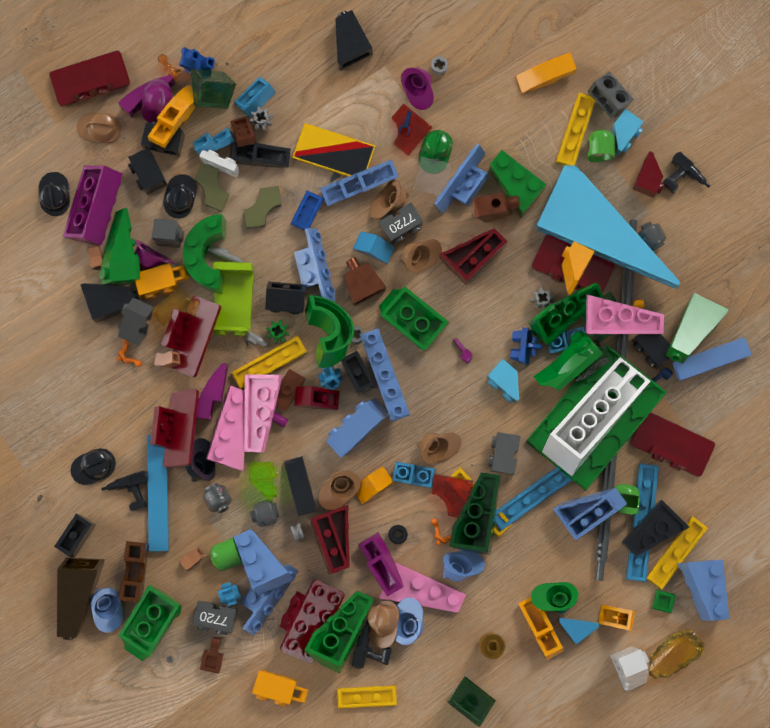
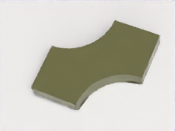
(208, 179)
(267, 201)

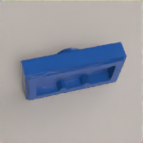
(307, 211)

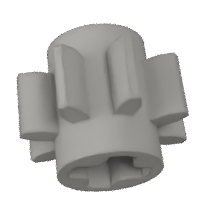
(263, 123)
(541, 293)

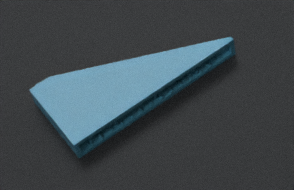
(585, 216)

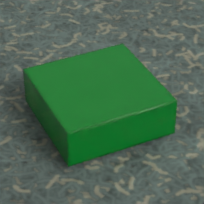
(663, 601)

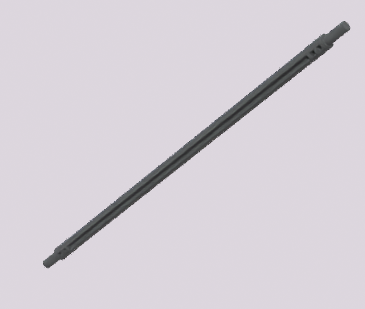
(609, 471)

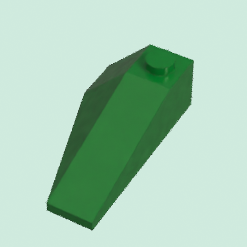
(119, 262)
(562, 314)
(336, 637)

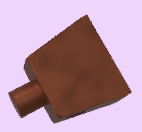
(488, 207)
(362, 281)

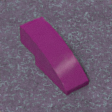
(133, 101)
(212, 393)
(381, 564)

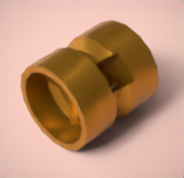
(492, 645)

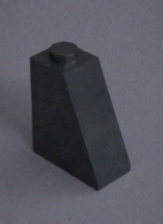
(350, 40)
(107, 300)

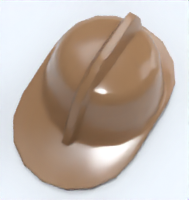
(99, 127)
(390, 198)
(421, 255)
(439, 446)
(339, 489)
(383, 623)

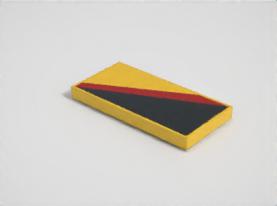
(332, 151)

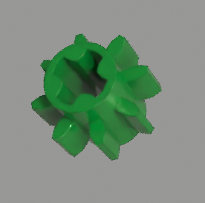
(275, 327)

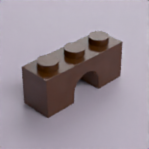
(135, 570)

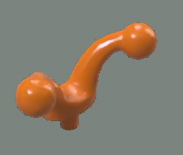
(138, 363)
(434, 522)

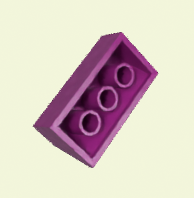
(93, 204)

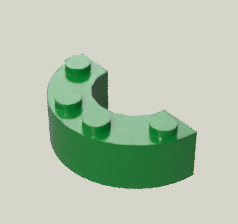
(195, 250)
(338, 326)

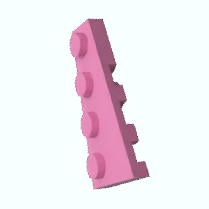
(618, 318)
(260, 403)
(228, 437)
(426, 591)

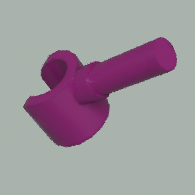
(467, 355)

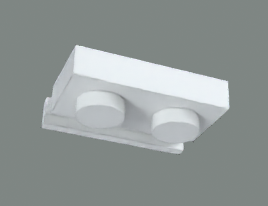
(224, 165)

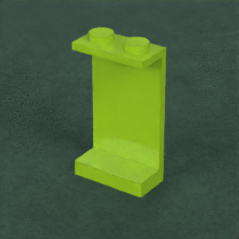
(236, 298)

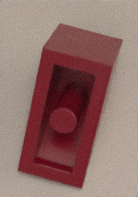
(649, 177)
(316, 398)

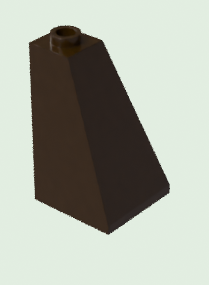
(75, 587)

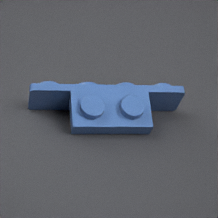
(465, 182)
(313, 265)
(263, 604)

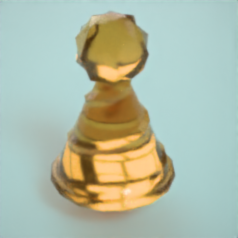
(169, 69)

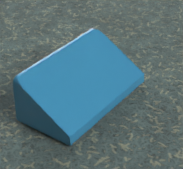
(255, 96)

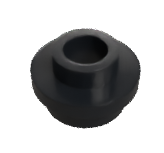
(402, 529)

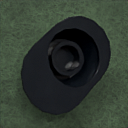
(54, 193)
(180, 196)
(93, 466)
(200, 467)

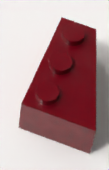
(472, 256)
(333, 538)

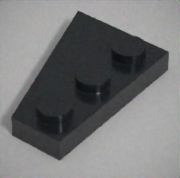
(654, 528)

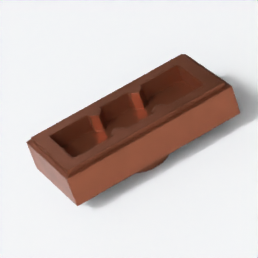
(243, 131)
(288, 388)

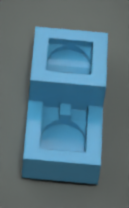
(213, 143)

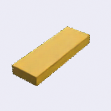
(367, 696)

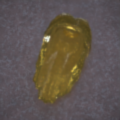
(675, 653)

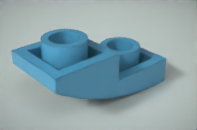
(563, 340)
(414, 474)

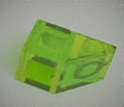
(262, 478)

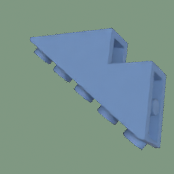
(384, 375)

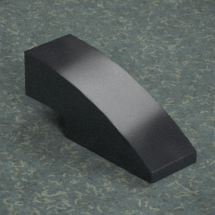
(260, 155)
(300, 486)

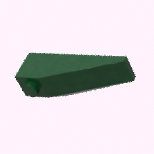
(477, 518)

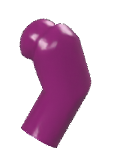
(279, 420)

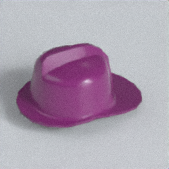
(418, 87)
(155, 98)
(149, 257)

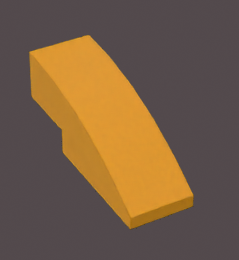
(546, 73)
(541, 629)

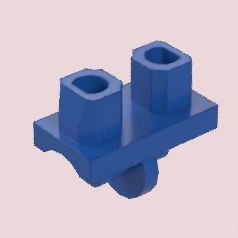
(194, 60)
(527, 346)

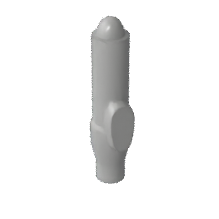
(223, 254)
(256, 339)

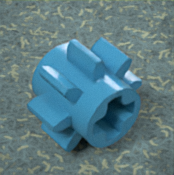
(330, 378)
(229, 594)

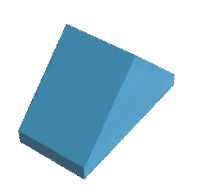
(374, 247)
(577, 629)

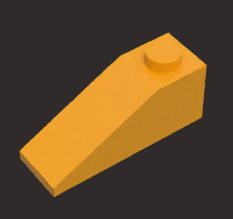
(575, 262)

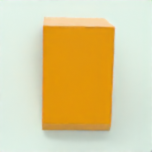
(373, 484)
(616, 617)

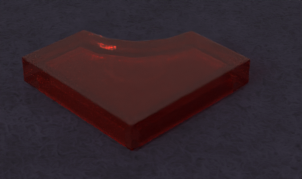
(418, 130)
(452, 491)

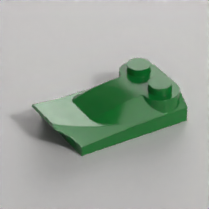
(413, 317)
(570, 363)
(149, 622)

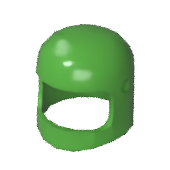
(601, 143)
(631, 496)
(225, 555)

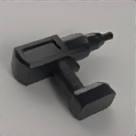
(685, 167)
(131, 483)
(363, 651)

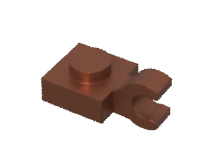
(212, 658)

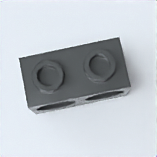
(610, 95)

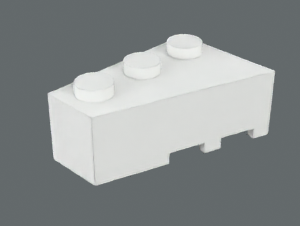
(631, 667)

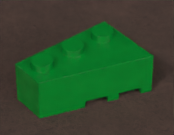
(516, 180)

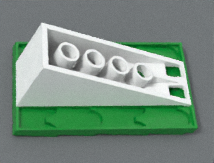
(596, 419)

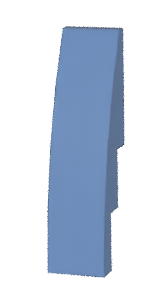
(359, 182)
(712, 359)

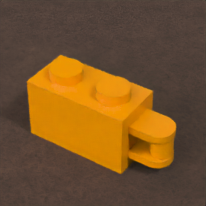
(160, 280)
(277, 688)

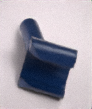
(406, 123)
(666, 373)

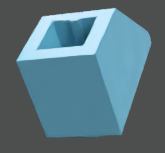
(625, 129)
(506, 379)

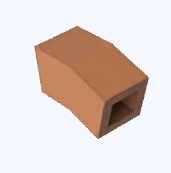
(95, 256)
(167, 359)
(192, 558)

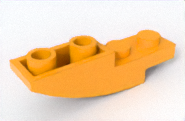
(172, 116)

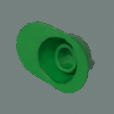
(436, 145)
(555, 596)

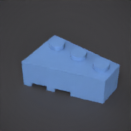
(357, 426)
(587, 512)
(261, 565)
(707, 587)

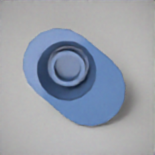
(461, 565)
(106, 609)
(410, 621)

